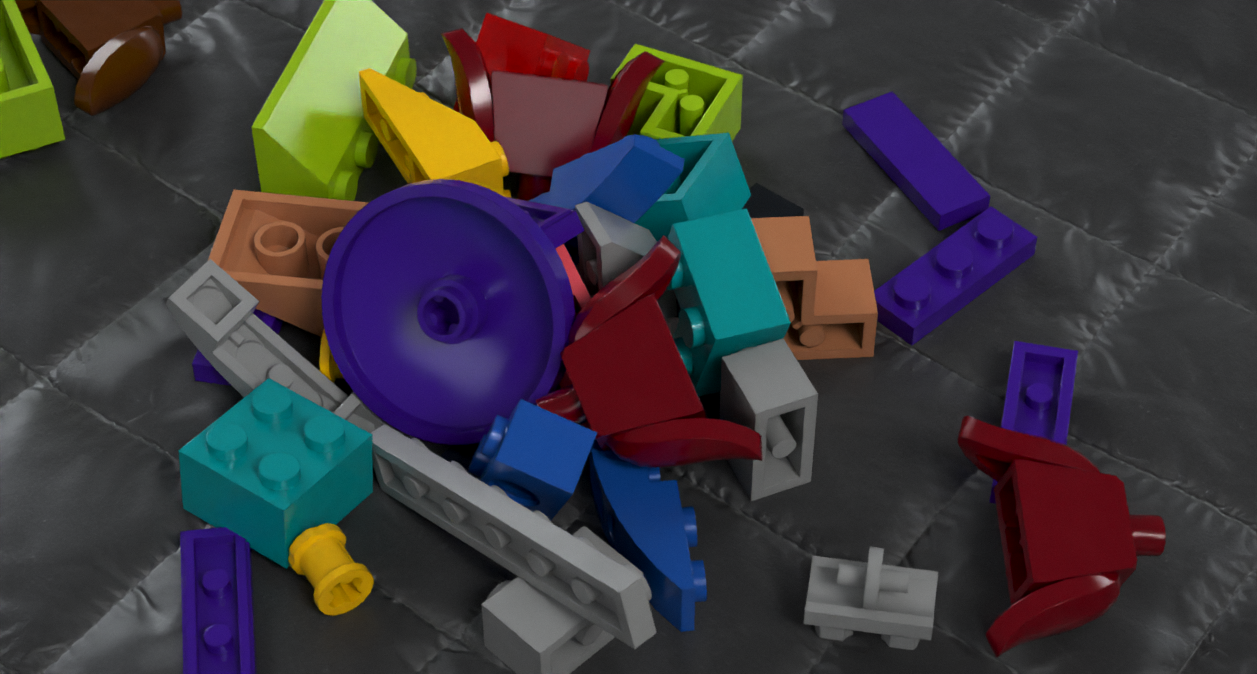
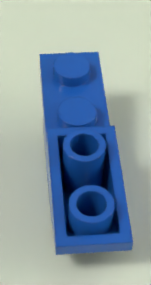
(618, 178)
(651, 531)

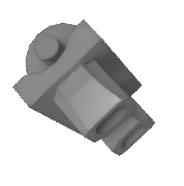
(871, 599)

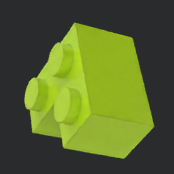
(686, 98)

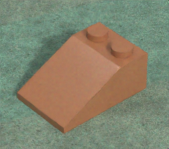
(281, 250)

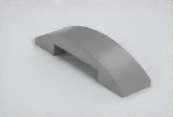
(246, 351)

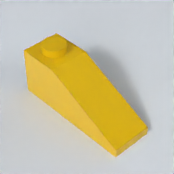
(428, 137)

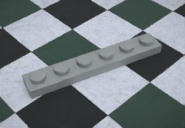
(515, 537)

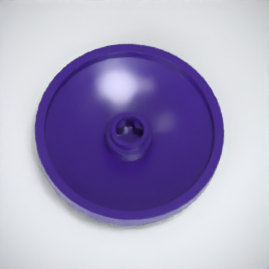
(446, 309)

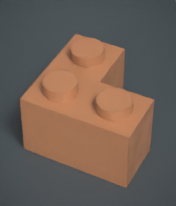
(826, 301)

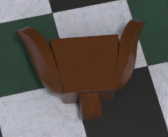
(103, 43)

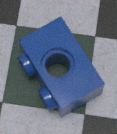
(533, 457)

